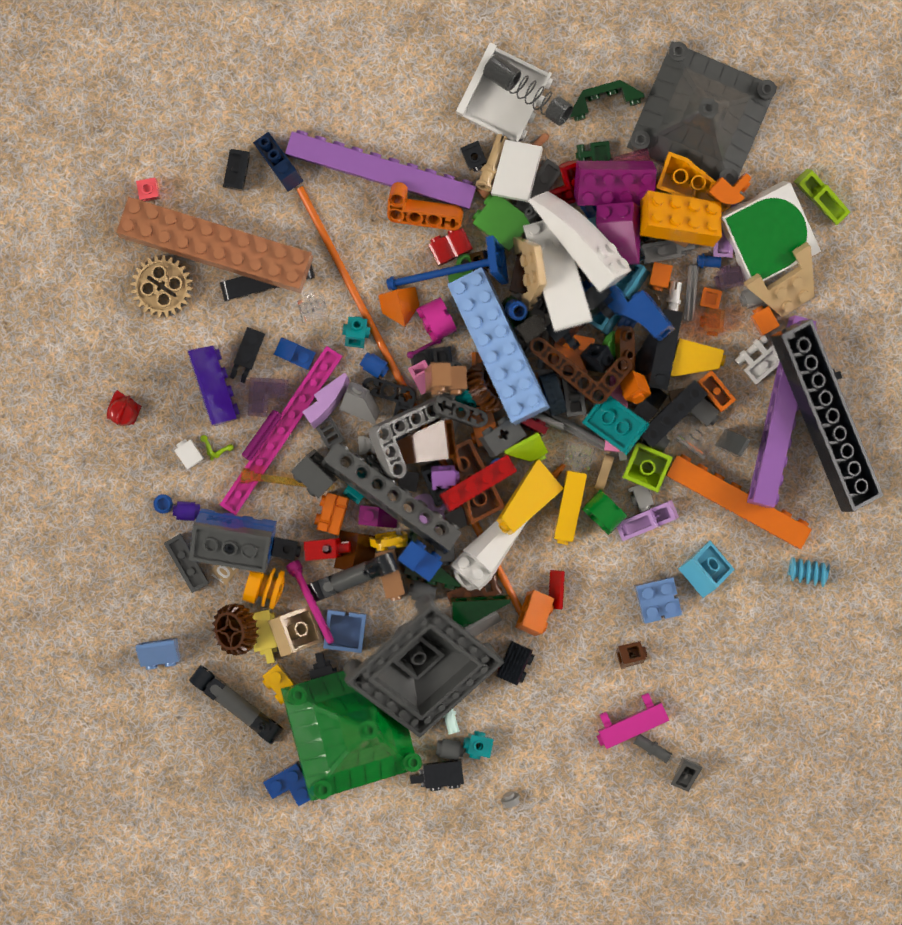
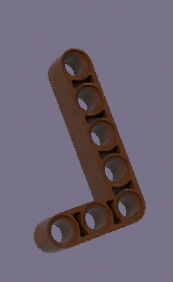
(578, 373)

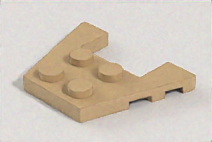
(534, 269)
(791, 289)

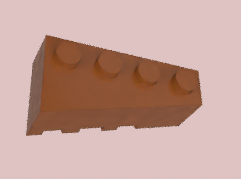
(469, 463)

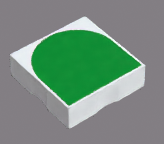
(768, 231)

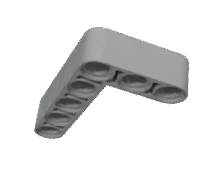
(390, 433)

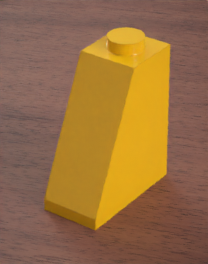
(695, 358)

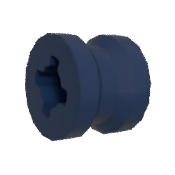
(626, 321)

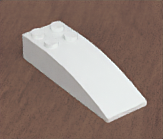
(582, 240)
(564, 289)

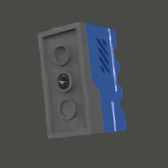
(232, 540)

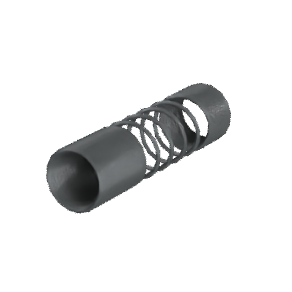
(507, 77)

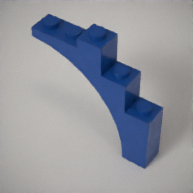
(639, 308)

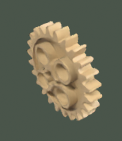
(171, 272)

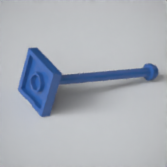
(496, 262)

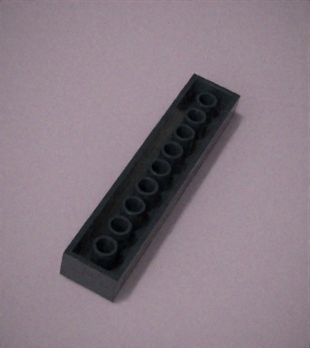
(826, 415)

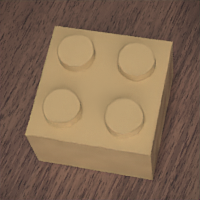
(295, 631)

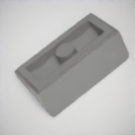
(483, 624)

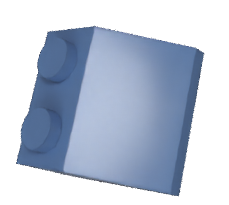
(158, 652)

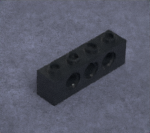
(673, 413)

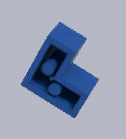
(421, 560)
(288, 779)

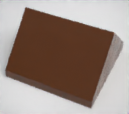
(360, 550)

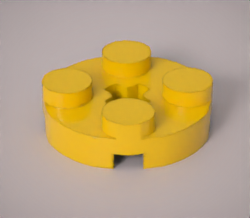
(386, 539)

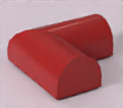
(566, 191)

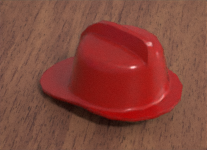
(123, 409)

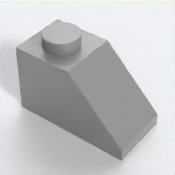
(360, 403)

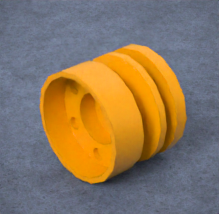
(264, 586)

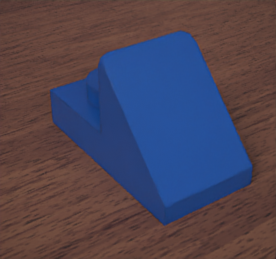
(294, 353)

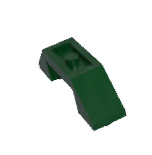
(629, 95)

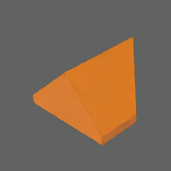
(399, 304)

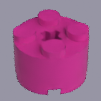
(436, 319)

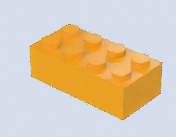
(680, 218)

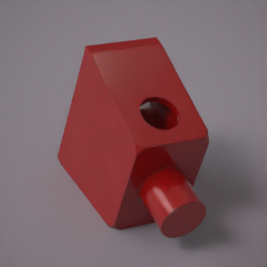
(320, 549)

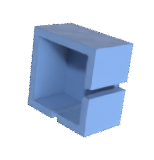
(658, 600)
(346, 630)

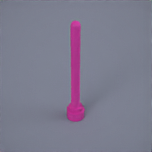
(295, 569)

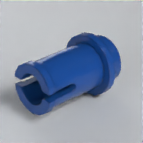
(708, 261)

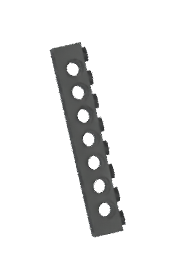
(364, 486)

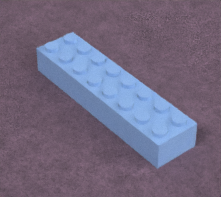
(498, 346)

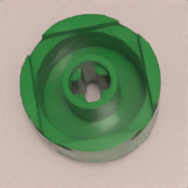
(604, 512)

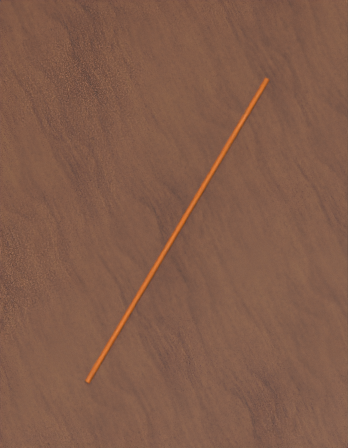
(386, 354)

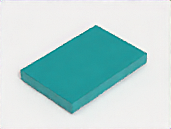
(616, 424)

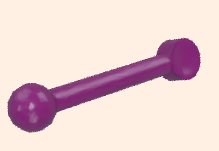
(410, 354)

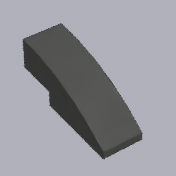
(732, 443)

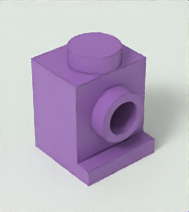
(444, 476)

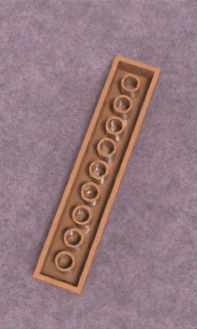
(214, 245)

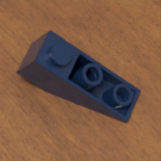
(278, 161)

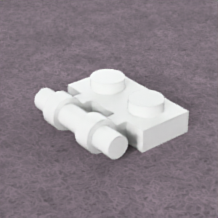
(763, 364)

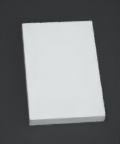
(516, 170)

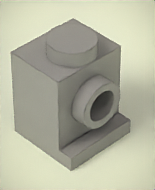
(641, 497)

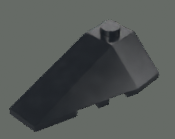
(657, 356)

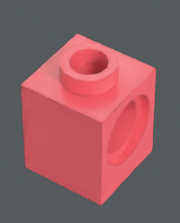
(148, 189)

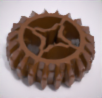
(483, 389)
(235, 629)

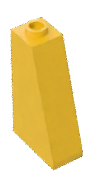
(530, 496)
(569, 507)

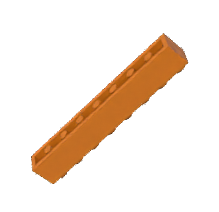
(735, 500)

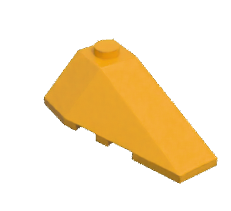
(685, 179)

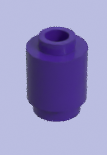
(186, 510)

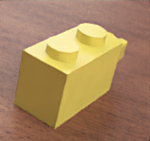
(265, 642)

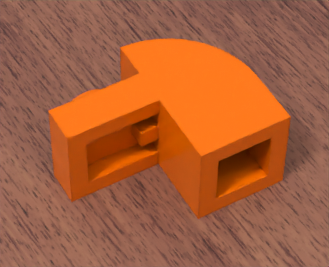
(726, 194)

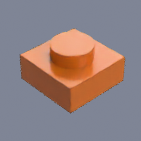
(710, 298)

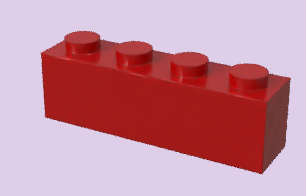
(478, 483)

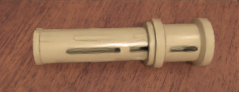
(489, 170)

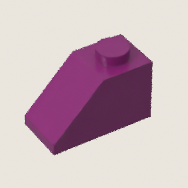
(375, 517)

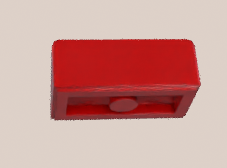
(556, 588)

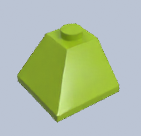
(528, 449)

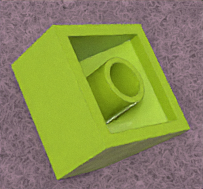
(647, 467)

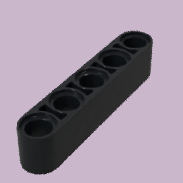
(244, 286)

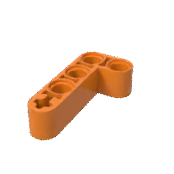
(421, 212)

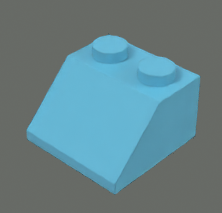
(706, 569)

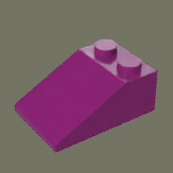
(622, 228)

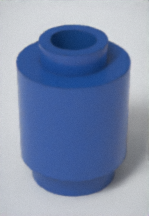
(521, 311)
(374, 365)

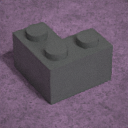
(313, 475)

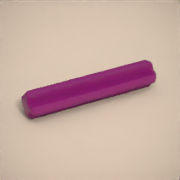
(261, 435)

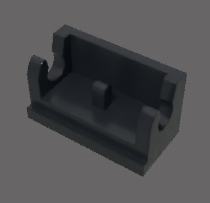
(236, 169)

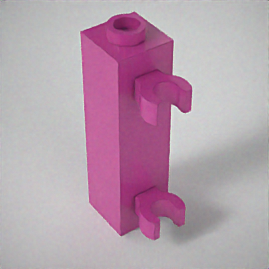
(631, 725)

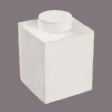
(188, 453)

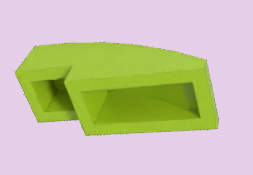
(822, 196)

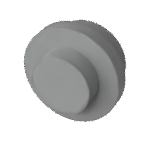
(510, 799)

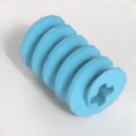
(808, 571)

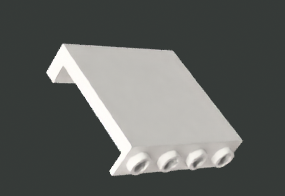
(497, 108)

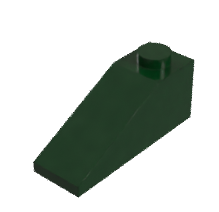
(471, 609)

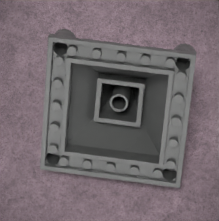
(702, 113)
(423, 668)

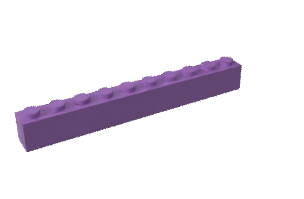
(380, 170)
(775, 439)

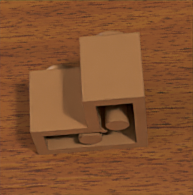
(445, 378)

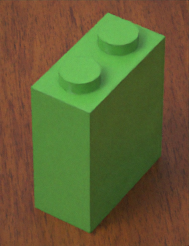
(500, 220)

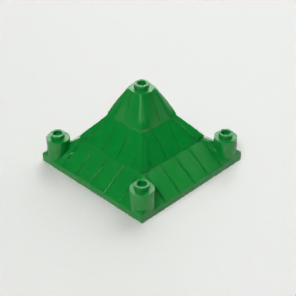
(344, 737)

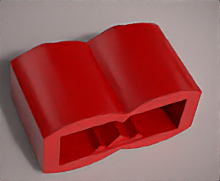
(450, 246)

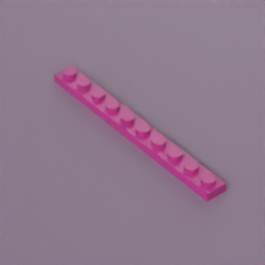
(290, 418)

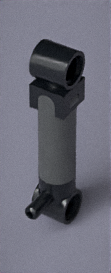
(353, 576)
(234, 703)

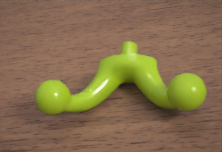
(213, 454)

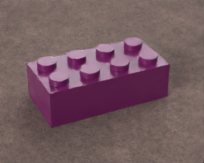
(613, 181)

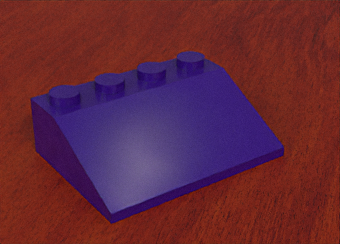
(213, 385)

